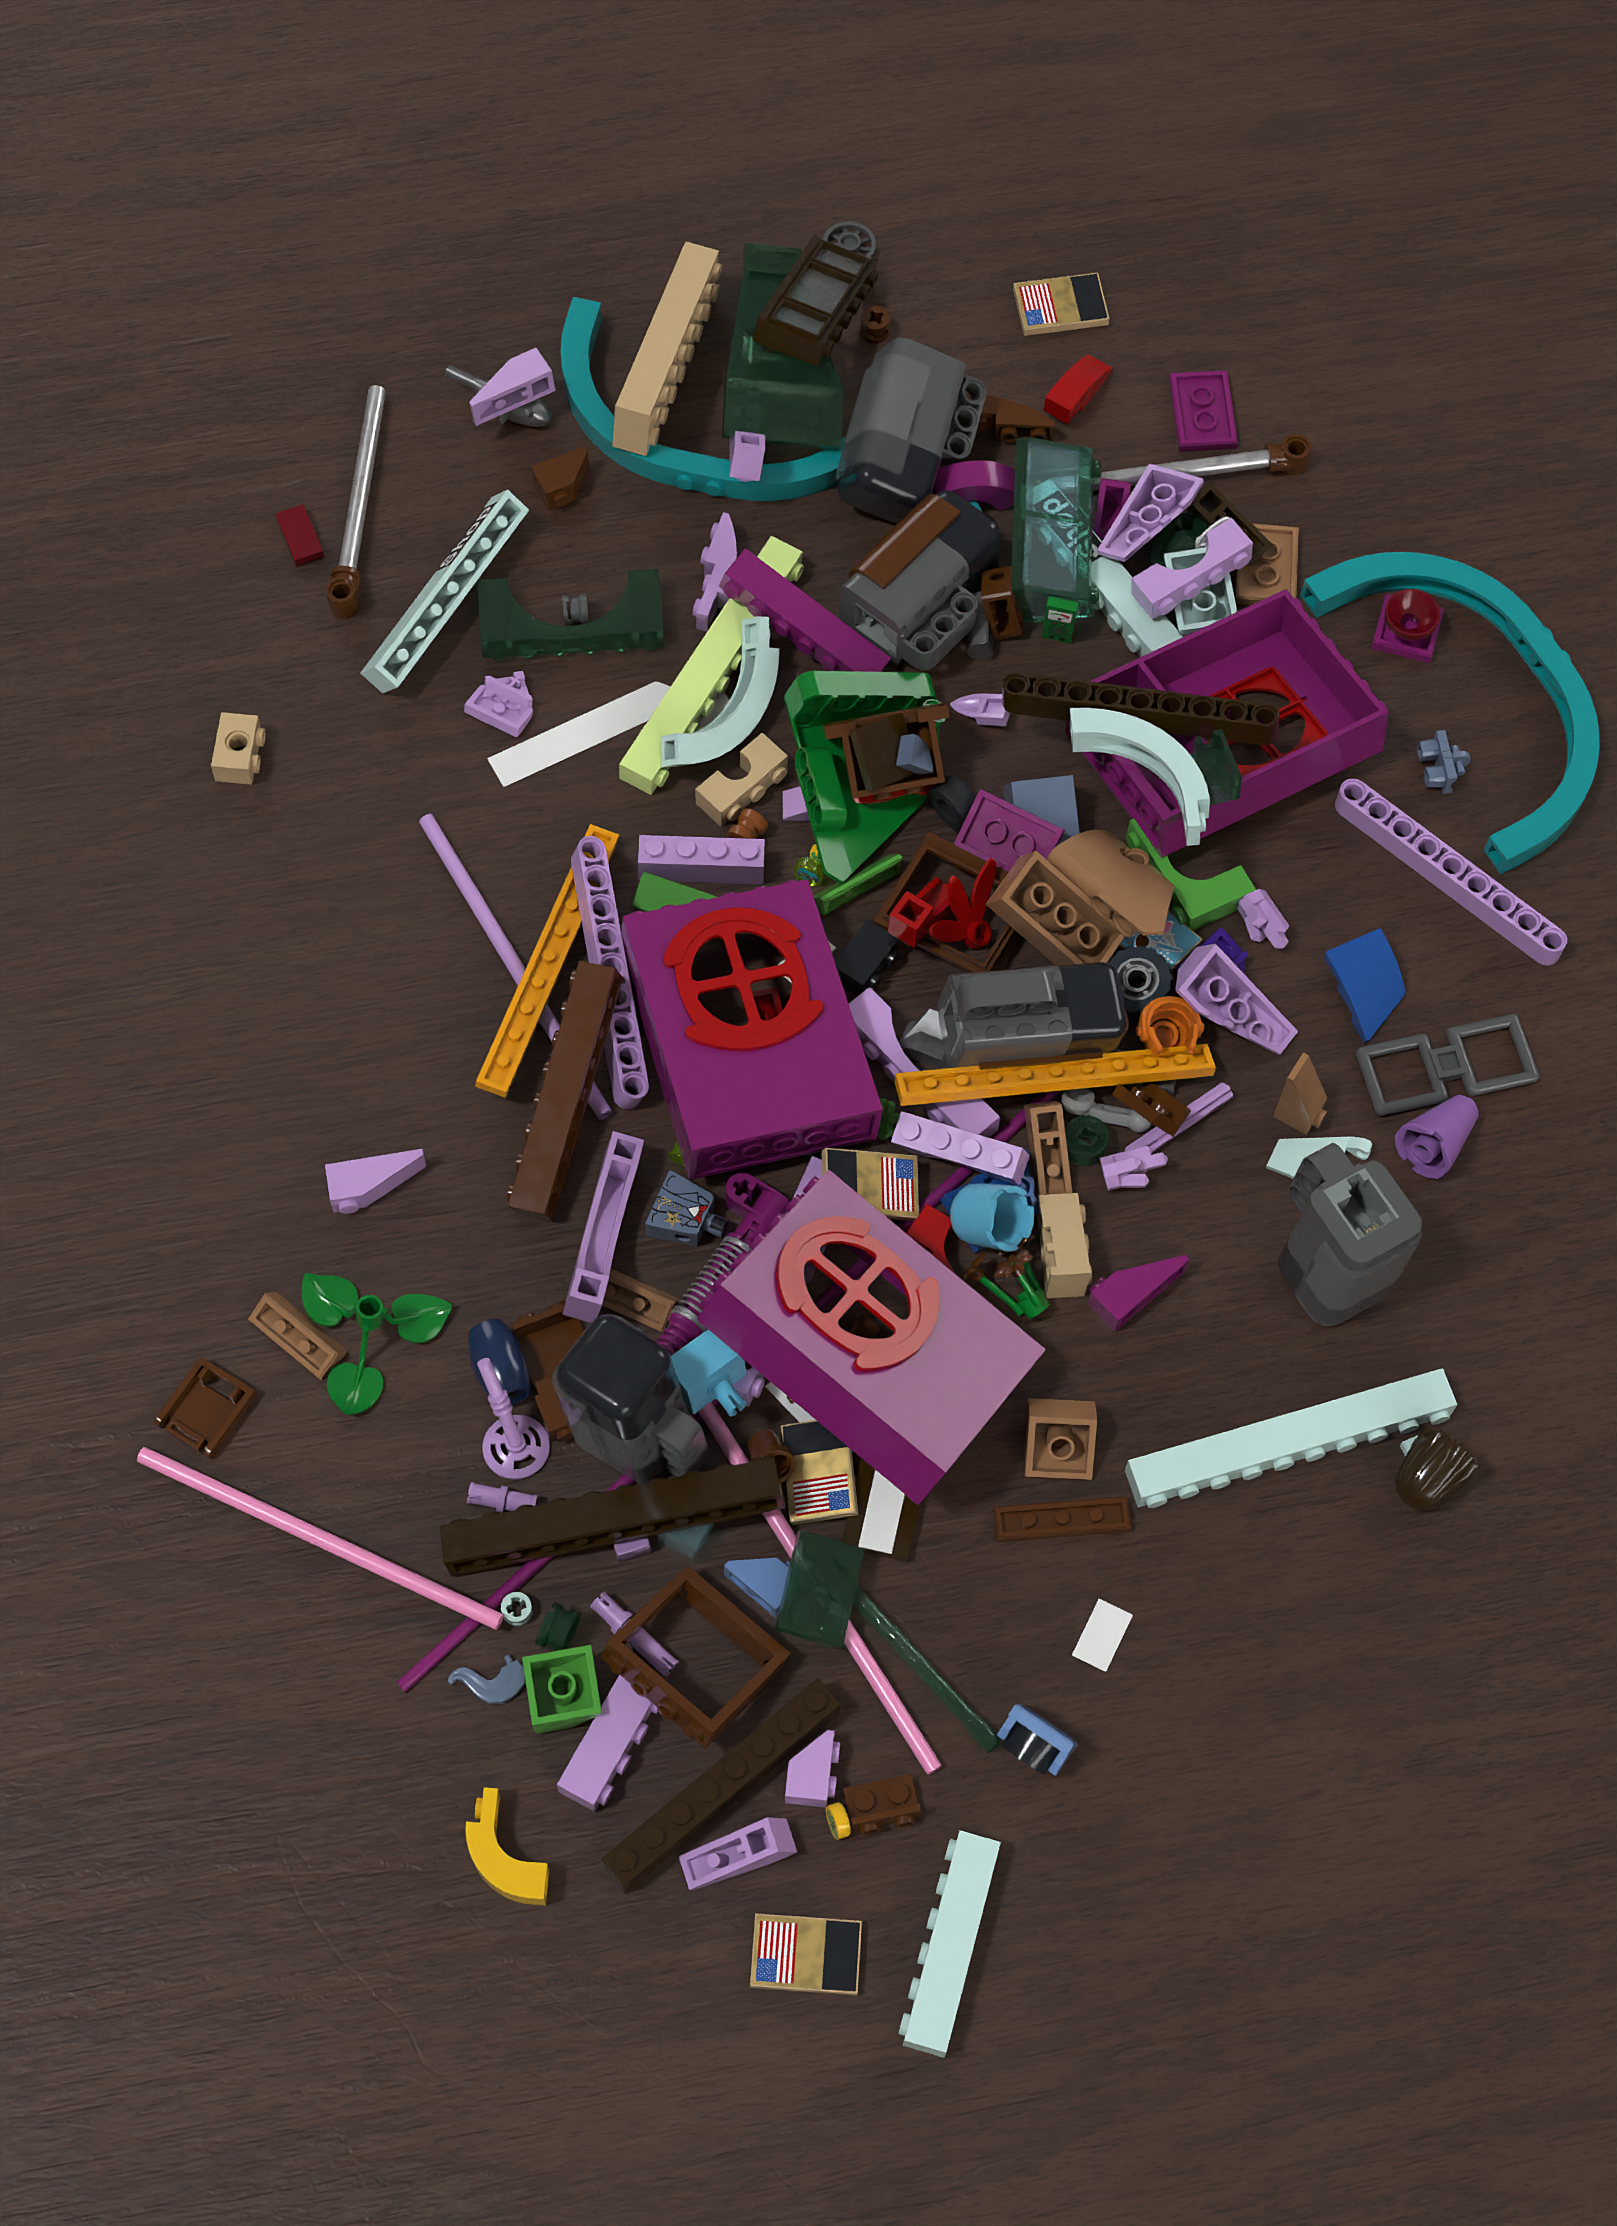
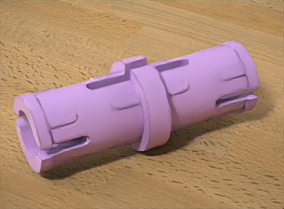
(499, 1498)

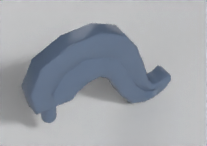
(494, 1691)

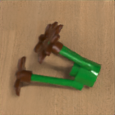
(1031, 1298)

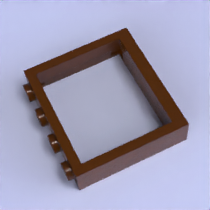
(725, 1618)

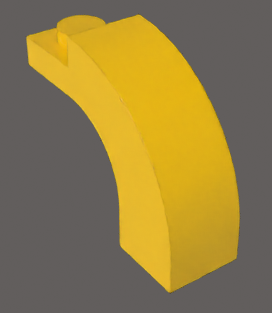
(507, 1876)

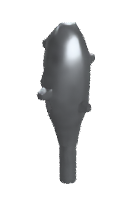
(531, 414)

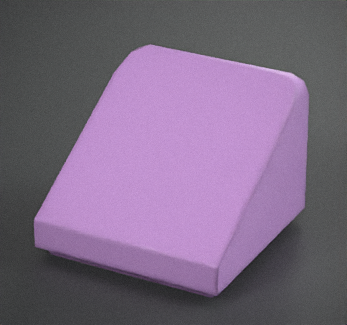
(794, 805)
(631, 1548)

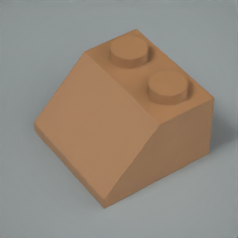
(1060, 1438)

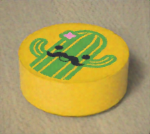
(838, 1820)

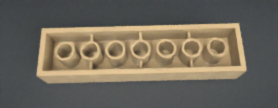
(666, 349)

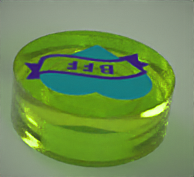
(809, 869)

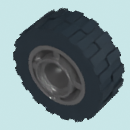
(1146, 964)

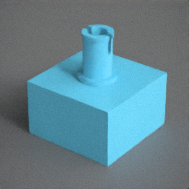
(708, 1371)

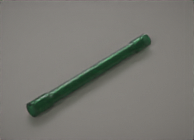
(974, 1724)

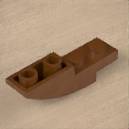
(1013, 420)

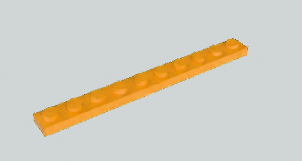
(537, 982)
(1110, 1070)

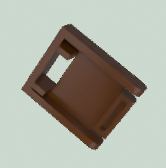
(202, 1414)

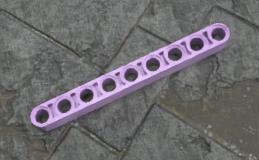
(1454, 885)
(612, 956)

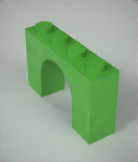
(1193, 900)

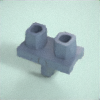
(1448, 761)

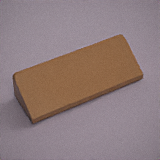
(638, 1300)
(297, 1334)

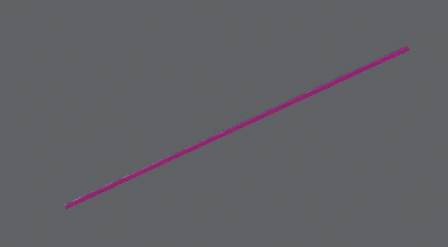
(821, 1302)

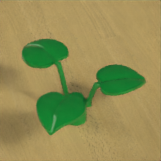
(332, 1297)

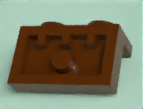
(1154, 1106)
(882, 1804)

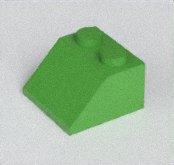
(561, 1688)

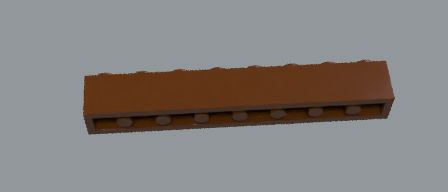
(564, 1091)

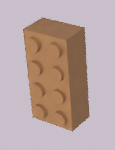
(1053, 913)

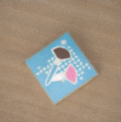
(1174, 944)

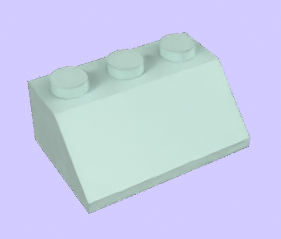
(1212, 601)

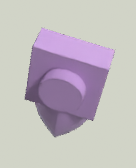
(984, 707)

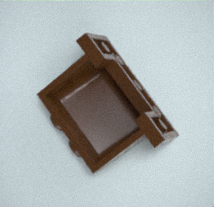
(918, 722)

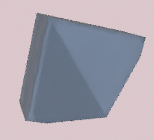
(914, 755)

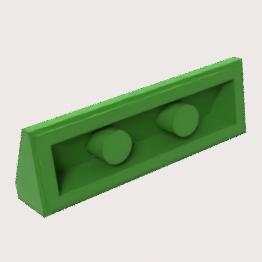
(858, 883)
(657, 892)

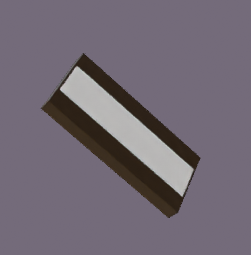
(884, 1517)

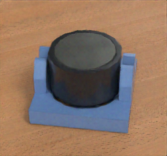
(1036, 1740)

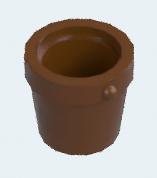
(769, 1444)

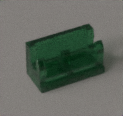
(1218, 768)

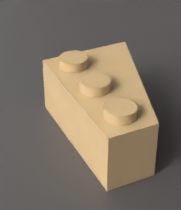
(1063, 1245)

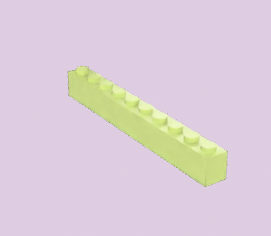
(700, 679)

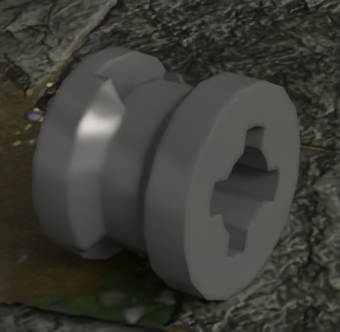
(579, 609)

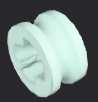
(526, 1613)

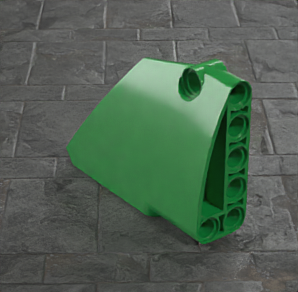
(842, 828)

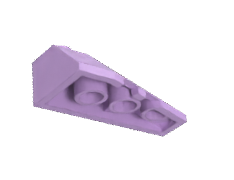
(1150, 507)

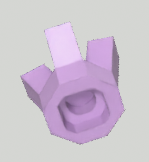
(1263, 918)
(1129, 1167)

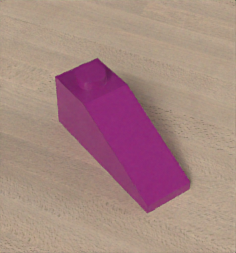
(1131, 1289)

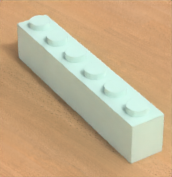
(951, 1943)

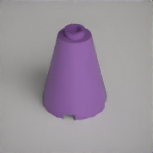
(1437, 1136)

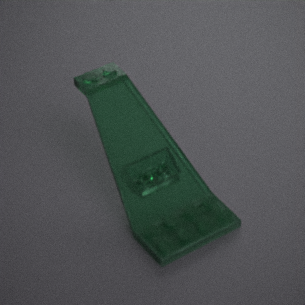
(774, 391)

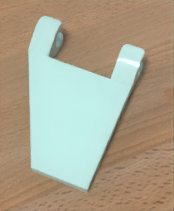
(1290, 1152)

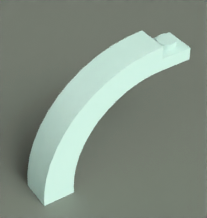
(744, 708)
(1150, 746)

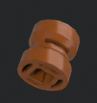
(749, 825)

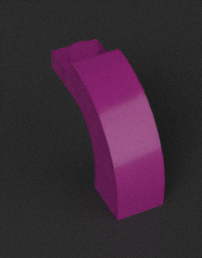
(978, 481)

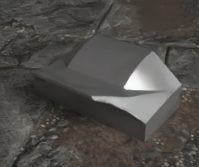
(924, 1040)

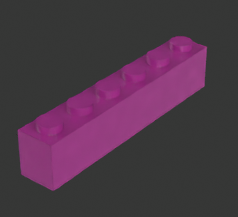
(799, 617)

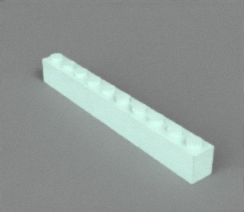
(1290, 1438)

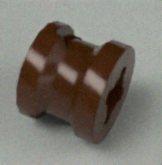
(875, 324)

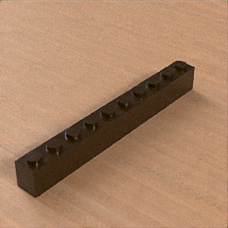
(612, 1516)

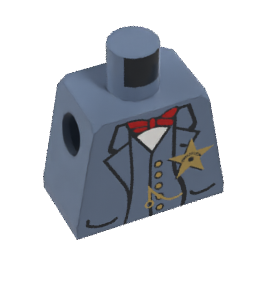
(683, 1213)

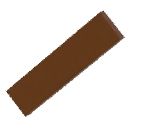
(1061, 1519)

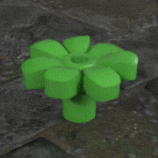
(888, 1120)

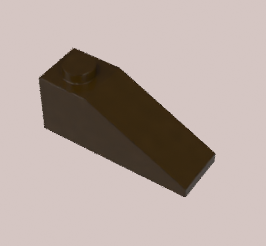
(1213, 505)

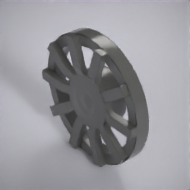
(850, 240)

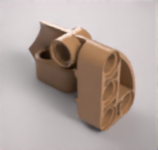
(1117, 879)

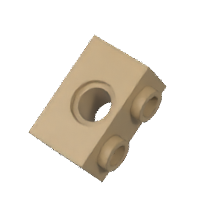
(236, 732)

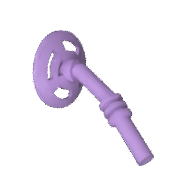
(513, 1435)

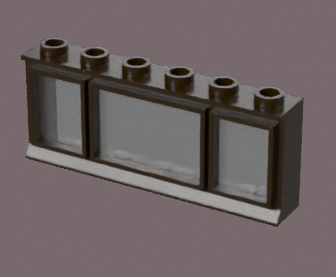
(816, 301)

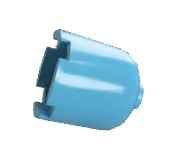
(992, 1216)

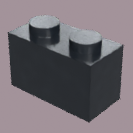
(867, 957)

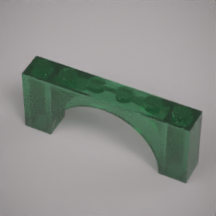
(512, 632)

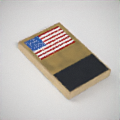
(1061, 304)
(880, 1178)
(823, 1474)
(806, 1954)

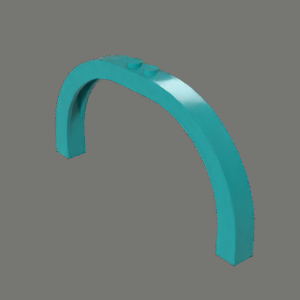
(664, 463)
(1532, 641)

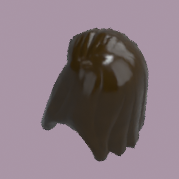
(1433, 1470)

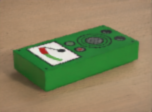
(1059, 619)

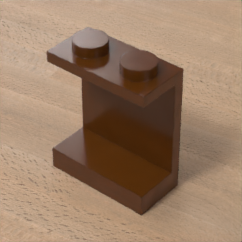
(546, 1342)

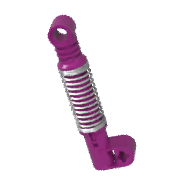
(683, 1319)

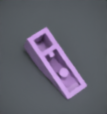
(514, 385)
(365, 1180)
(738, 1852)

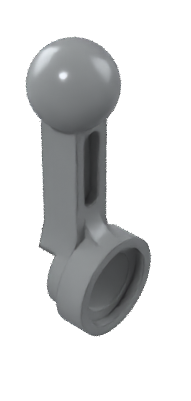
(1082, 1102)

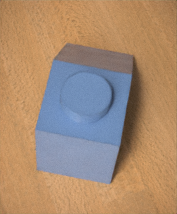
(760, 1580)

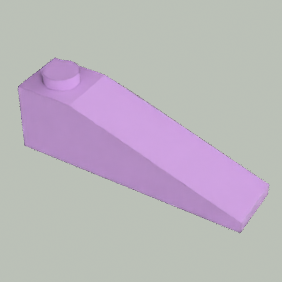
(1230, 999)

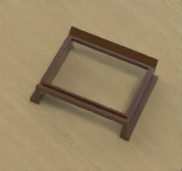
(972, 864)

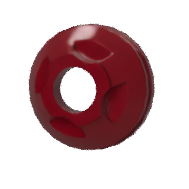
(1416, 605)

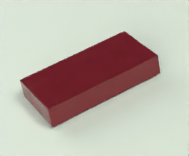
(299, 535)

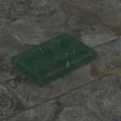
(819, 1589)

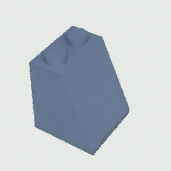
(1048, 799)

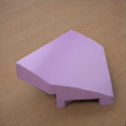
(502, 703)

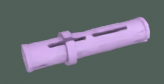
(641, 1641)

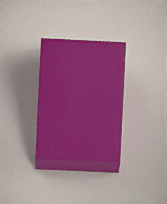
(1110, 501)

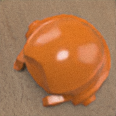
(1169, 1023)

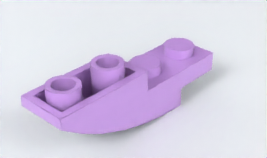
(716, 562)

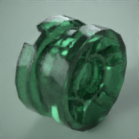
(1078, 1150)
(558, 1628)

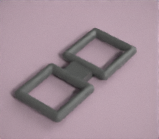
(1447, 1064)

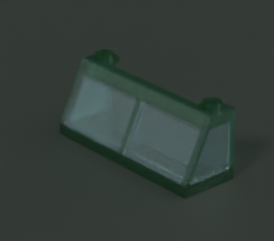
(1053, 526)

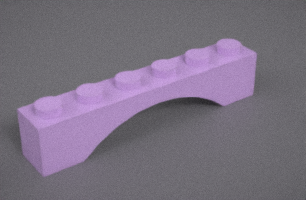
(879, 1042)
(603, 1227)

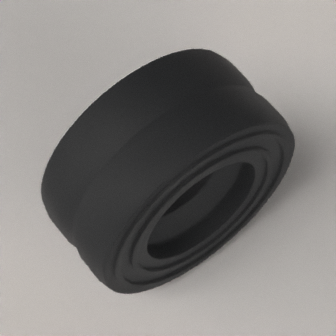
(952, 801)

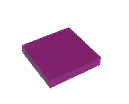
(1388, 642)

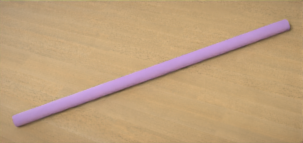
(496, 936)

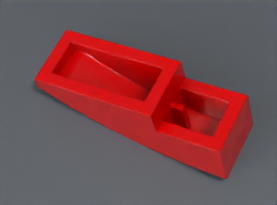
(1076, 388)

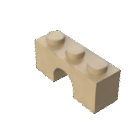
(726, 798)

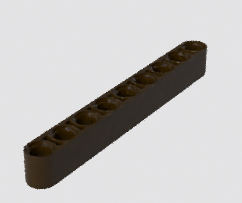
(1167, 710)

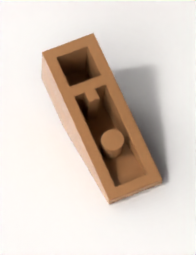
(1302, 1098)
(1048, 1147)

